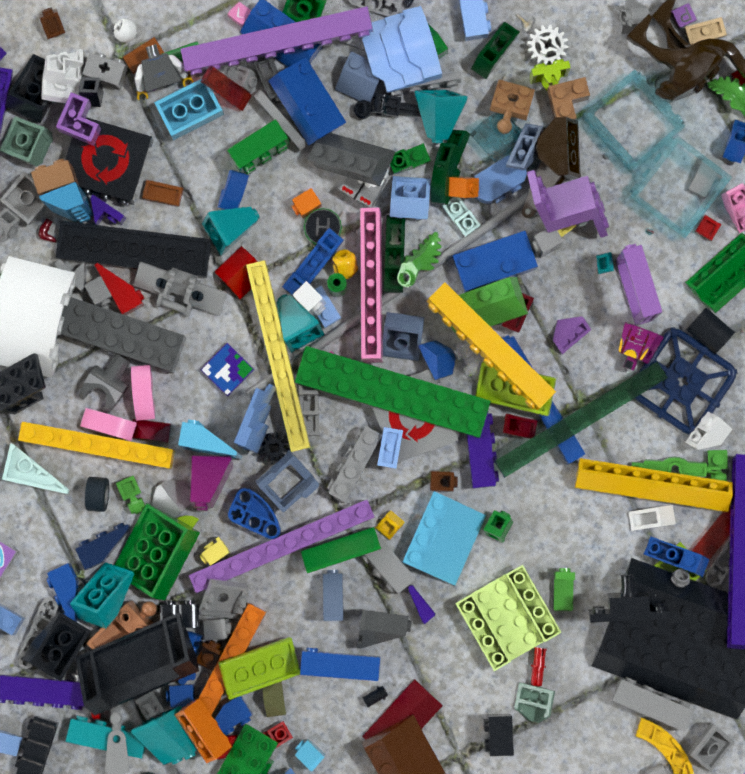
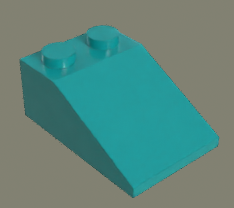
(103, 595)

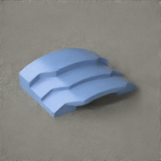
(253, 425)

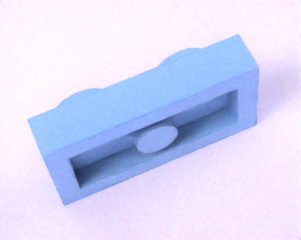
(330, 314)
(390, 447)

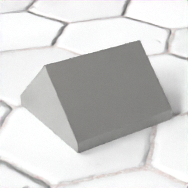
(710, 747)

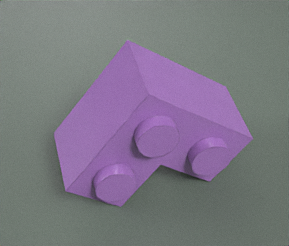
(73, 121)

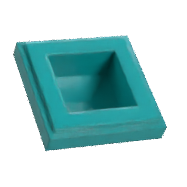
(605, 263)

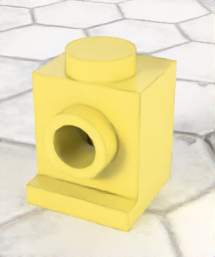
(214, 552)

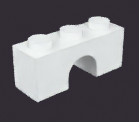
(310, 299)

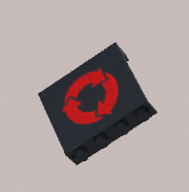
(112, 164)

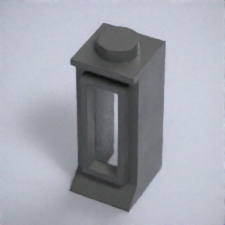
(266, 70)

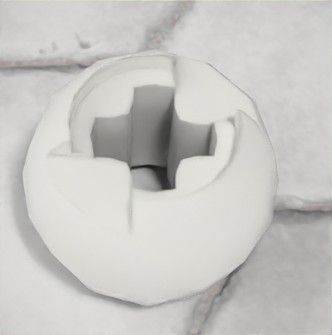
(125, 30)

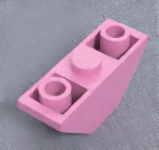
(735, 205)

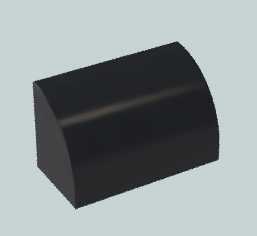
(710, 331)

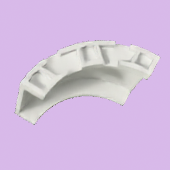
(32, 311)

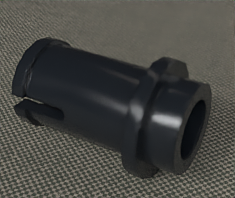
(375, 696)

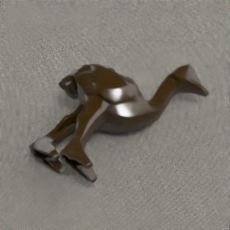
(688, 63)

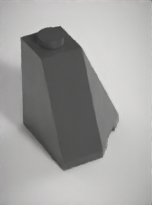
(381, 627)

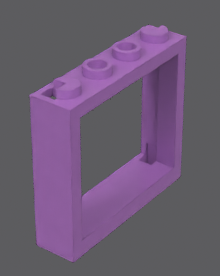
(638, 284)

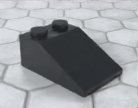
(27, 90)
(57, 646)

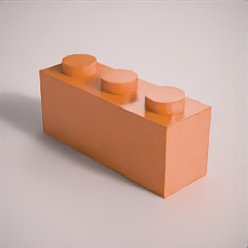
(203, 730)

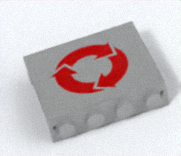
(417, 435)

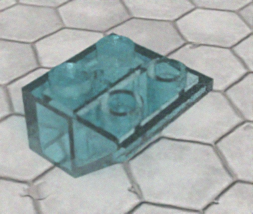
(492, 141)

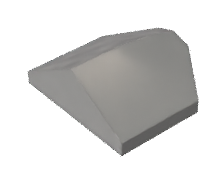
(172, 497)

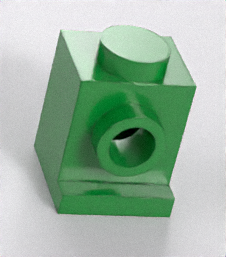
(496, 519)

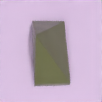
(274, 700)

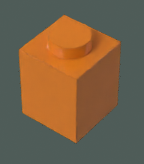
(463, 187)
(306, 203)

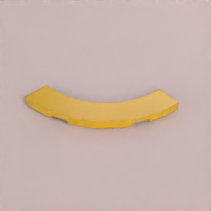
(666, 745)

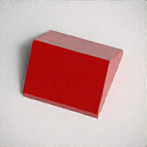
(235, 274)

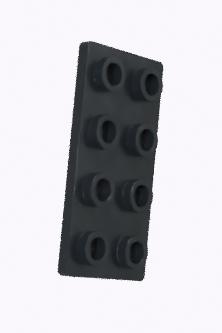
(21, 385)

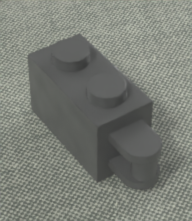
(150, 704)

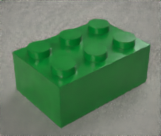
(259, 147)

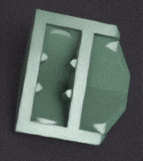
(534, 702)

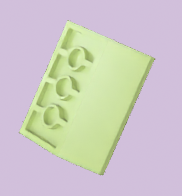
(508, 617)

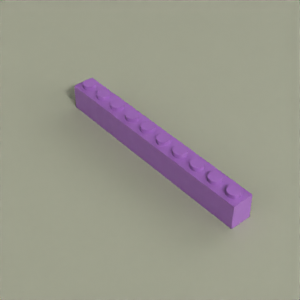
(277, 40)
(283, 545)

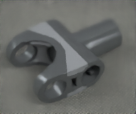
(108, 381)

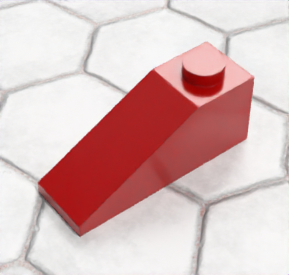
(122, 292)

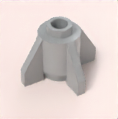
(631, 15)

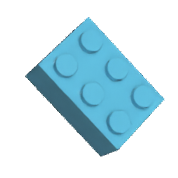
(188, 109)

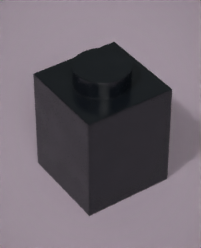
(91, 89)

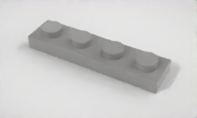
(449, 79)

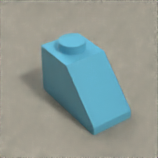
(309, 754)

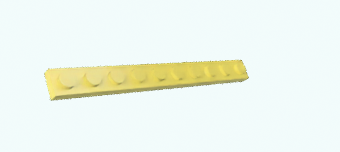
(278, 356)

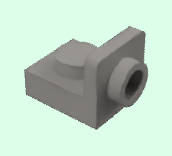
(243, 77)

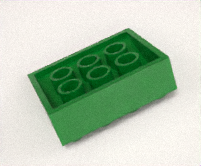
(157, 551)

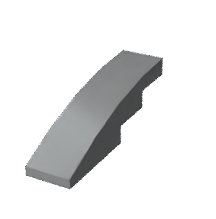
(310, 407)

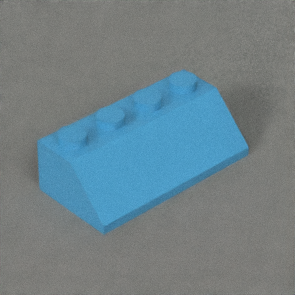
(69, 203)

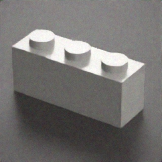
(389, 567)

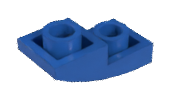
(234, 190)

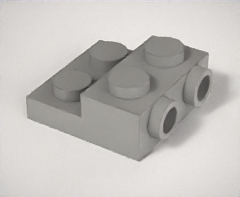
(24, 199)

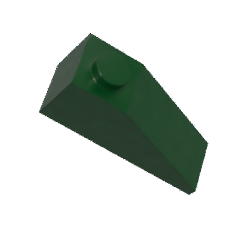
(494, 50)

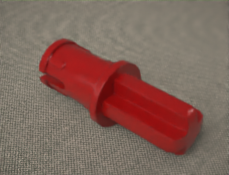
(538, 666)

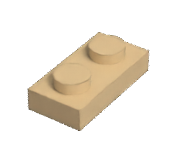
(709, 29)

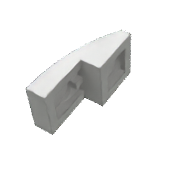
(704, 178)

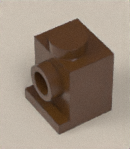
(435, 484)

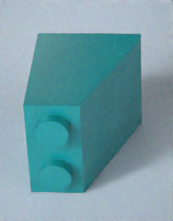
(165, 738)

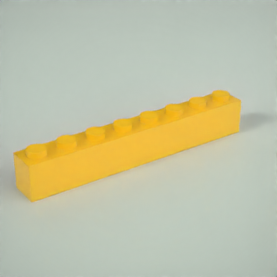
(490, 346)
(96, 445)
(654, 485)

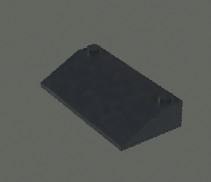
(136, 664)

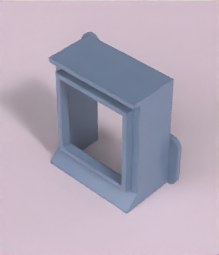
(302, 489)

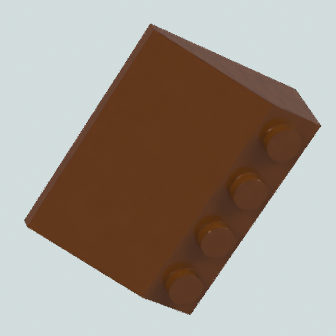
(402, 750)

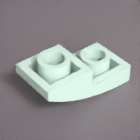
(461, 215)

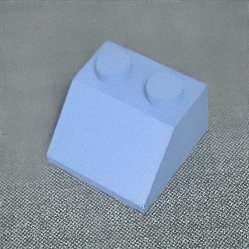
(410, 197)

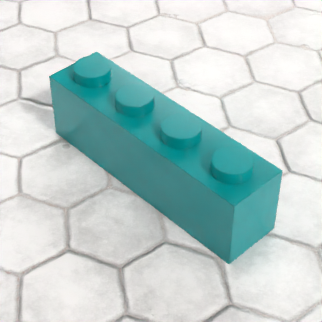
(96, 736)

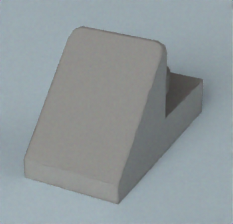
(80, 273)

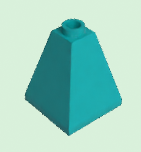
(439, 112)
(228, 226)
(297, 323)

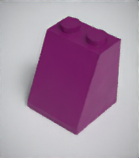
(208, 480)

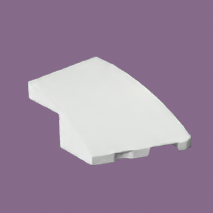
(62, 76)

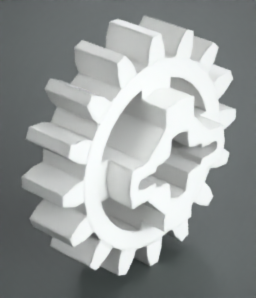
(541, 41)

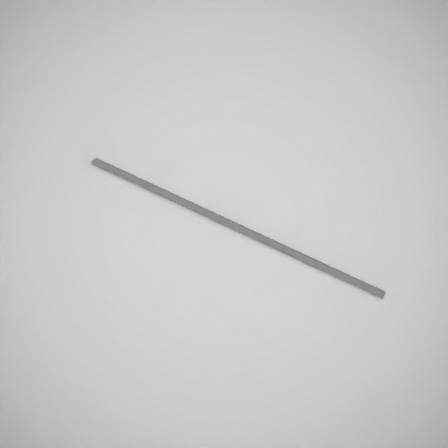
(388, 296)

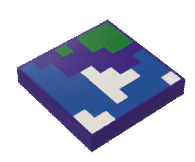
(227, 369)

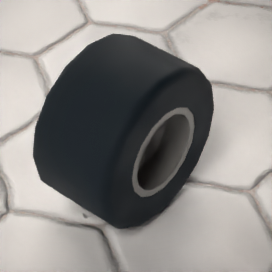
(97, 494)

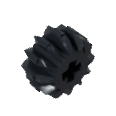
(274, 441)

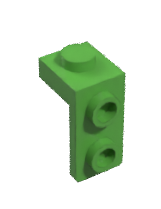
(563, 589)

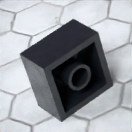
(499, 735)

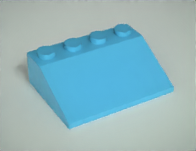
(199, 439)
(444, 538)

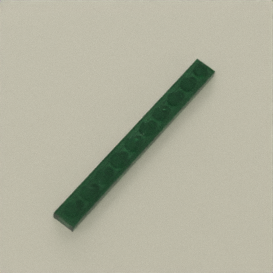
(580, 419)

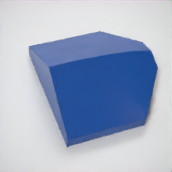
(438, 358)

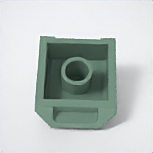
(26, 141)

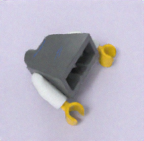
(159, 72)

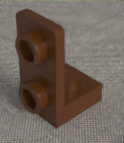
(209, 654)

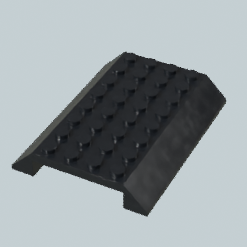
(682, 653)

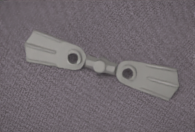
(116, 753)

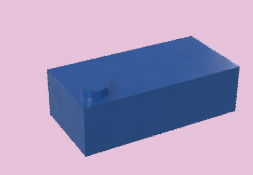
(339, 665)

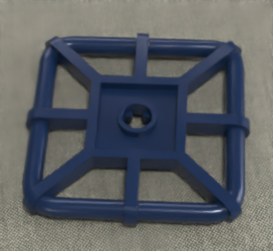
(695, 380)

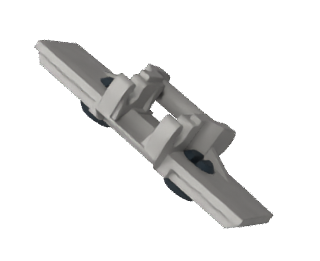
(181, 283)

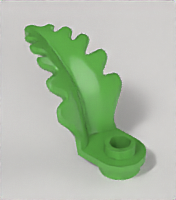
(731, 92)
(420, 260)

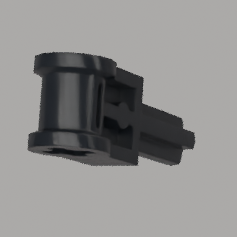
(393, 106)

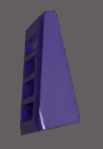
(424, 610)

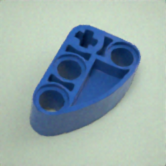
(257, 508)

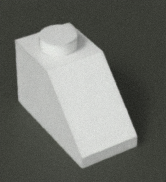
(652, 517)

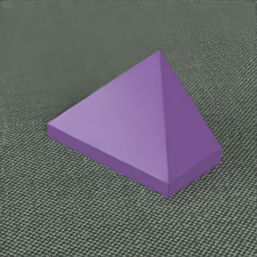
(569, 332)

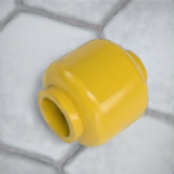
(345, 263)

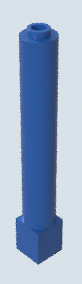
(570, 449)

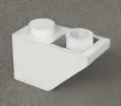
(709, 432)

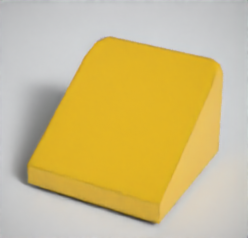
(390, 524)

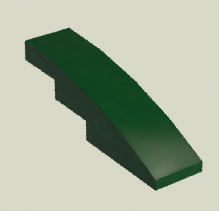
(394, 253)

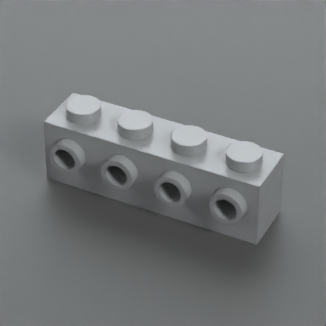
(355, 464)
(651, 704)

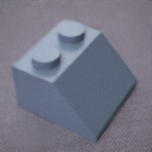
(357, 79)
(402, 336)

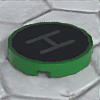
(318, 223)

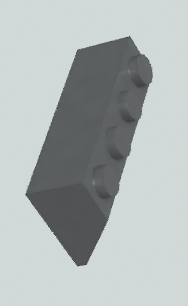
(351, 158)

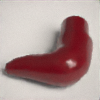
(43, 231)

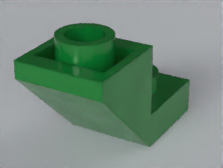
(410, 159)

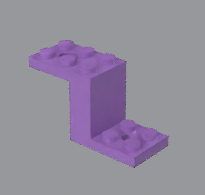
(568, 203)

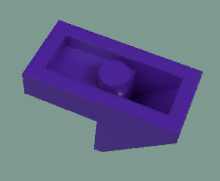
(101, 208)

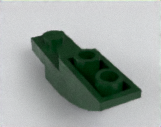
(446, 165)

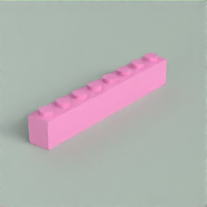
(371, 285)

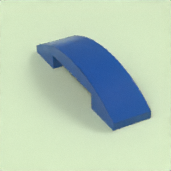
(314, 261)

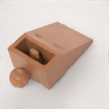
(123, 625)

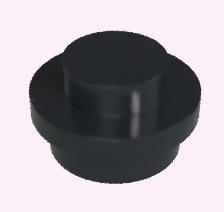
(363, 109)

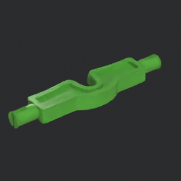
(685, 467)

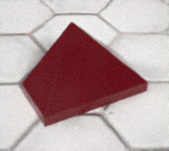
(152, 430)

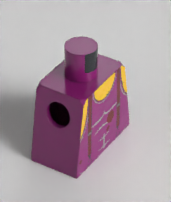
(638, 345)

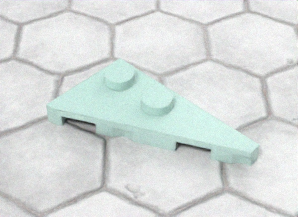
(24, 470)

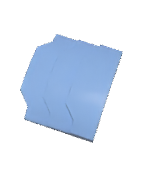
(402, 50)

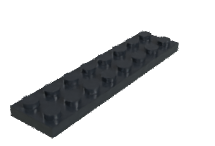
(129, 247)

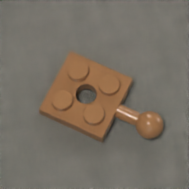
(517, 109)

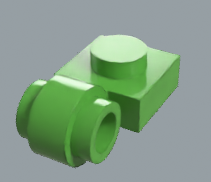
(720, 459)
(129, 490)

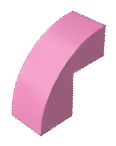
(143, 392)
(108, 424)

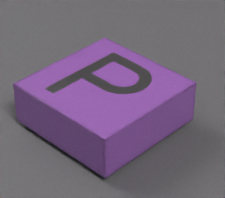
(683, 15)

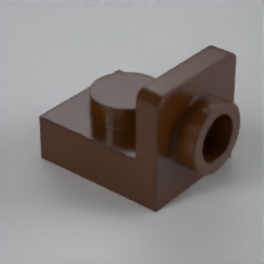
(51, 22)

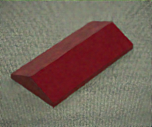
(412, 700)

